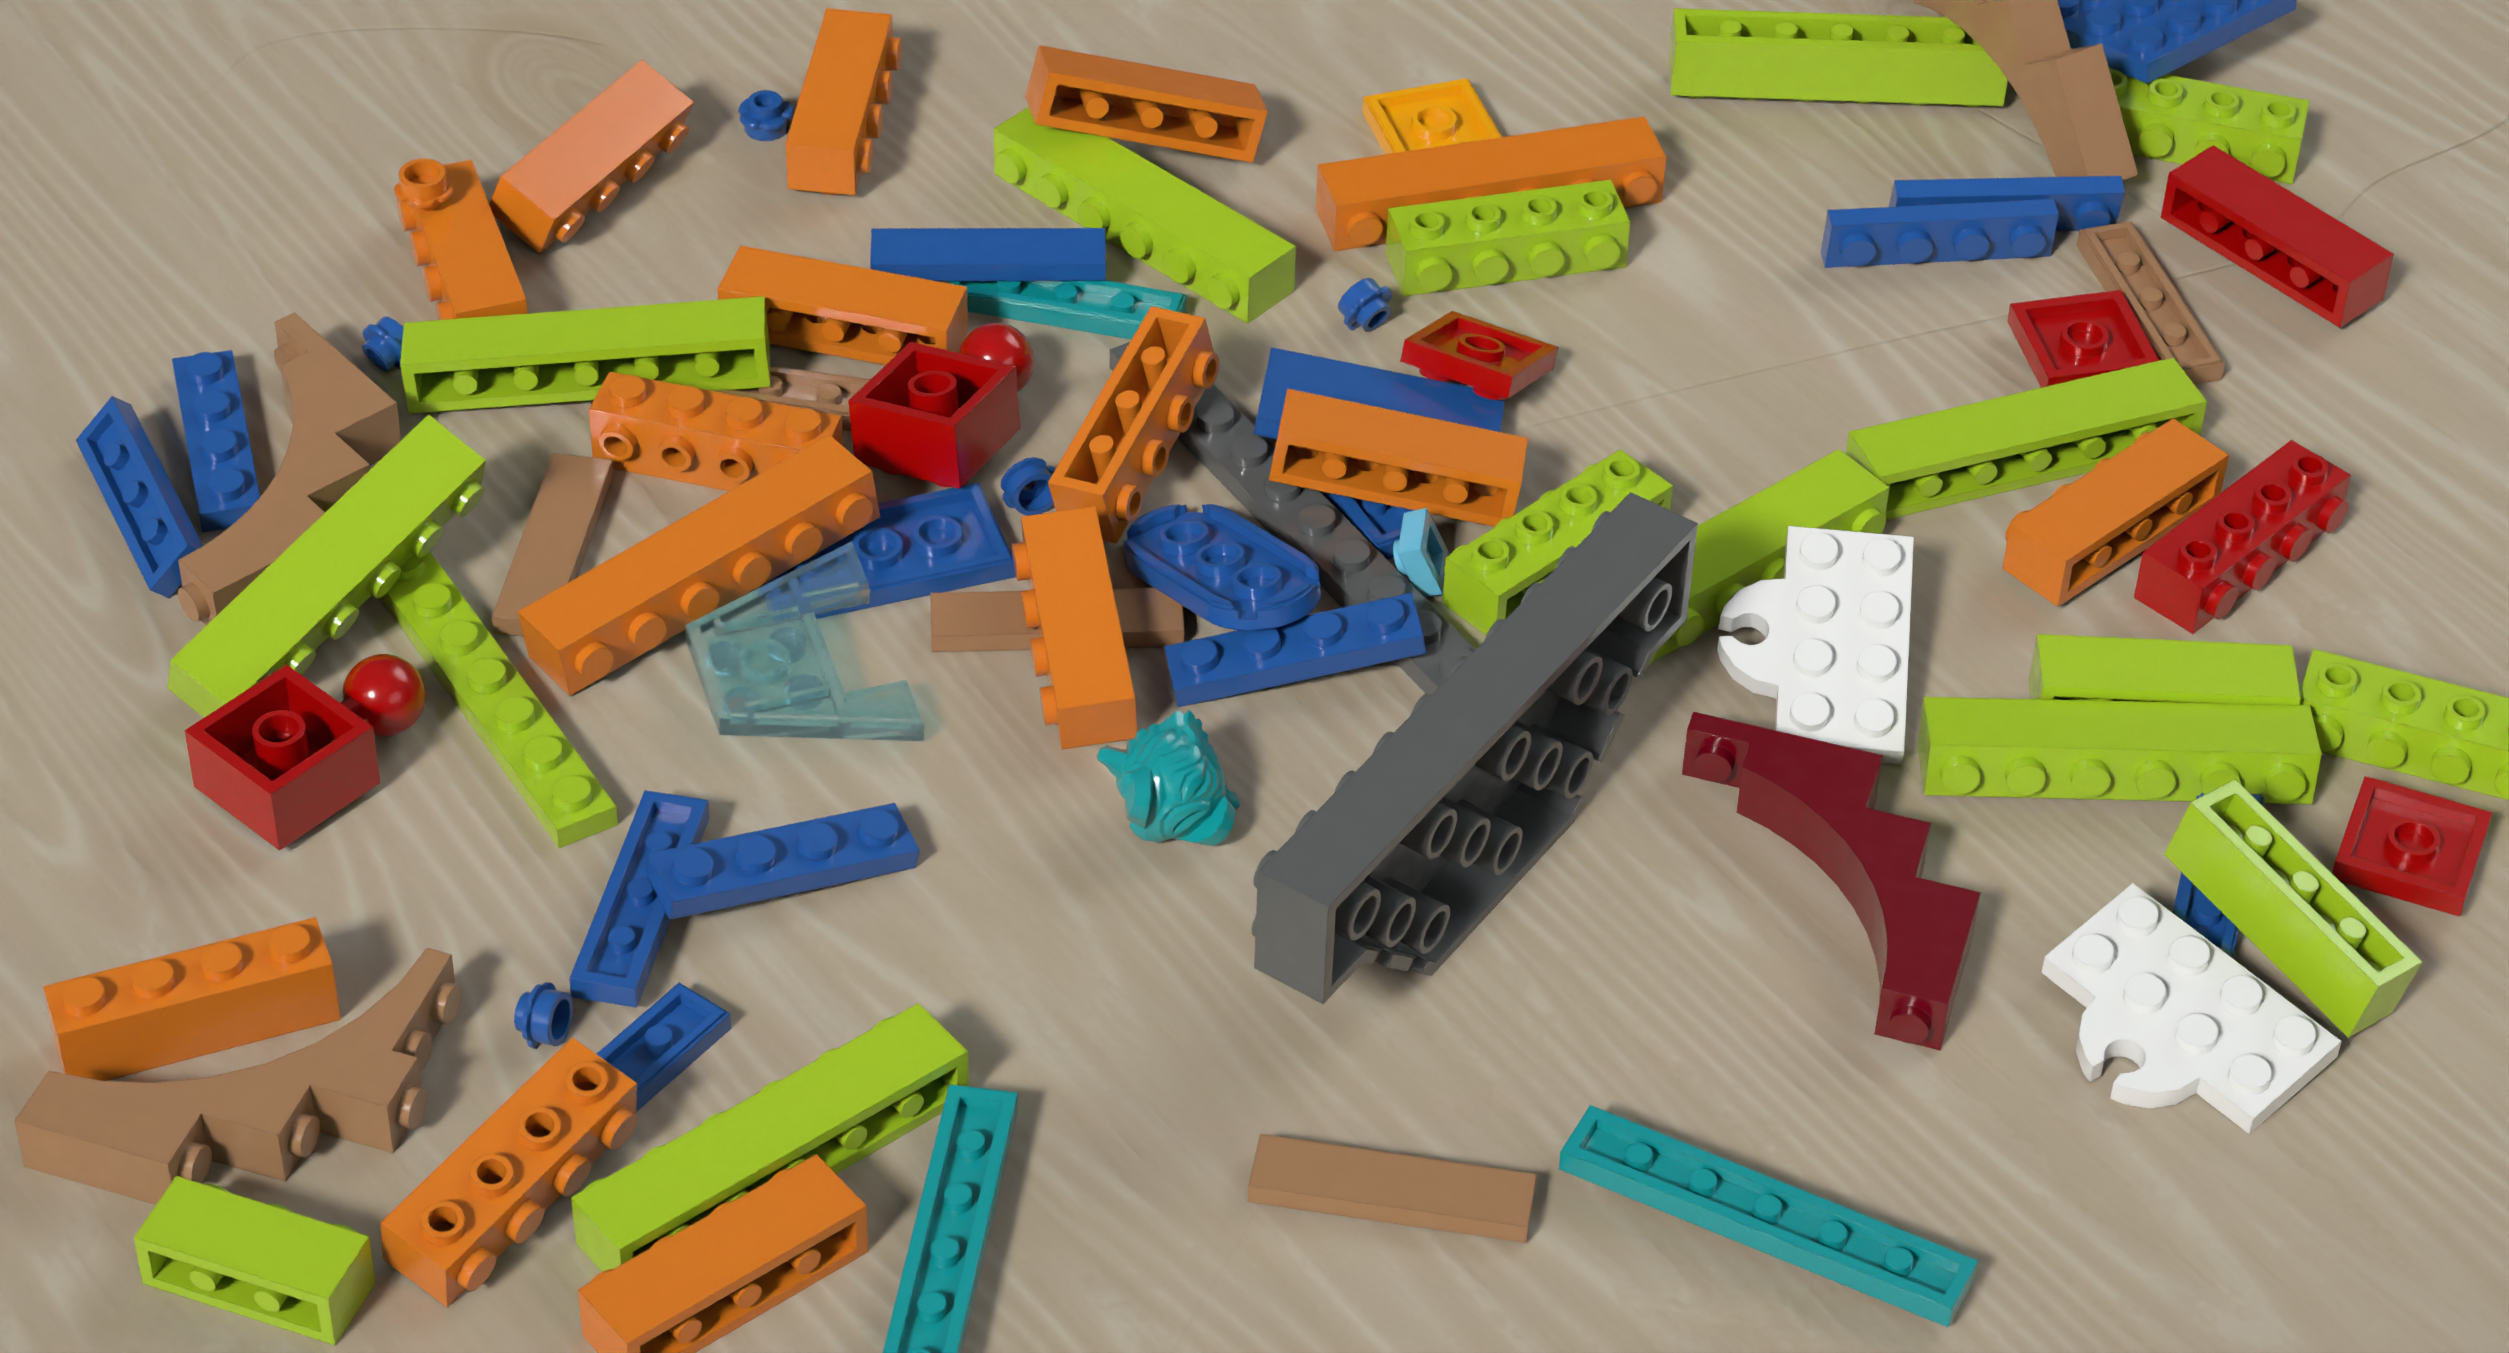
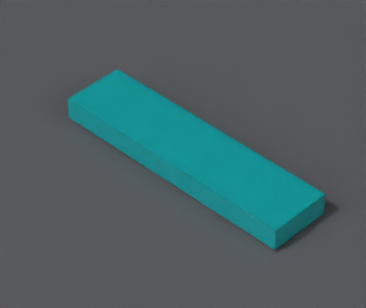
(1076, 305)

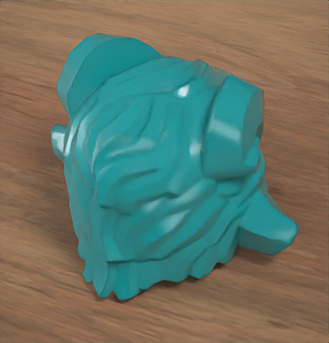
(1173, 783)

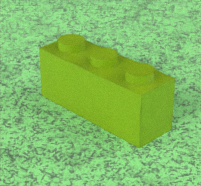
(255, 1259)

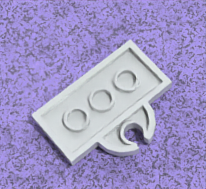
(1831, 638)
(2183, 1015)

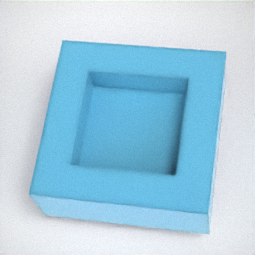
(1421, 553)

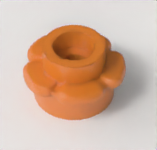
(423, 184)

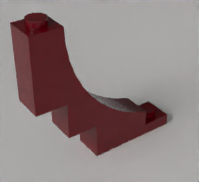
(1824, 806)

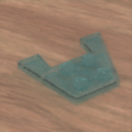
(772, 670)

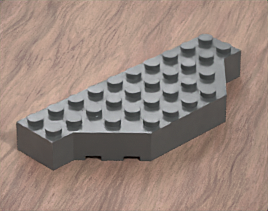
(1479, 770)

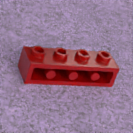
(2277, 236)
(2242, 537)

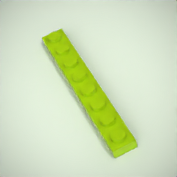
(499, 703)

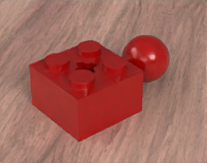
(941, 409)
(295, 754)

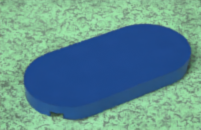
(1222, 567)

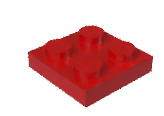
(2079, 336)
(1478, 355)
(2411, 846)

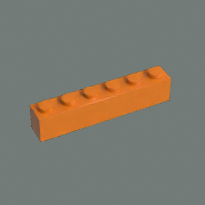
(1357, 192)
(698, 564)

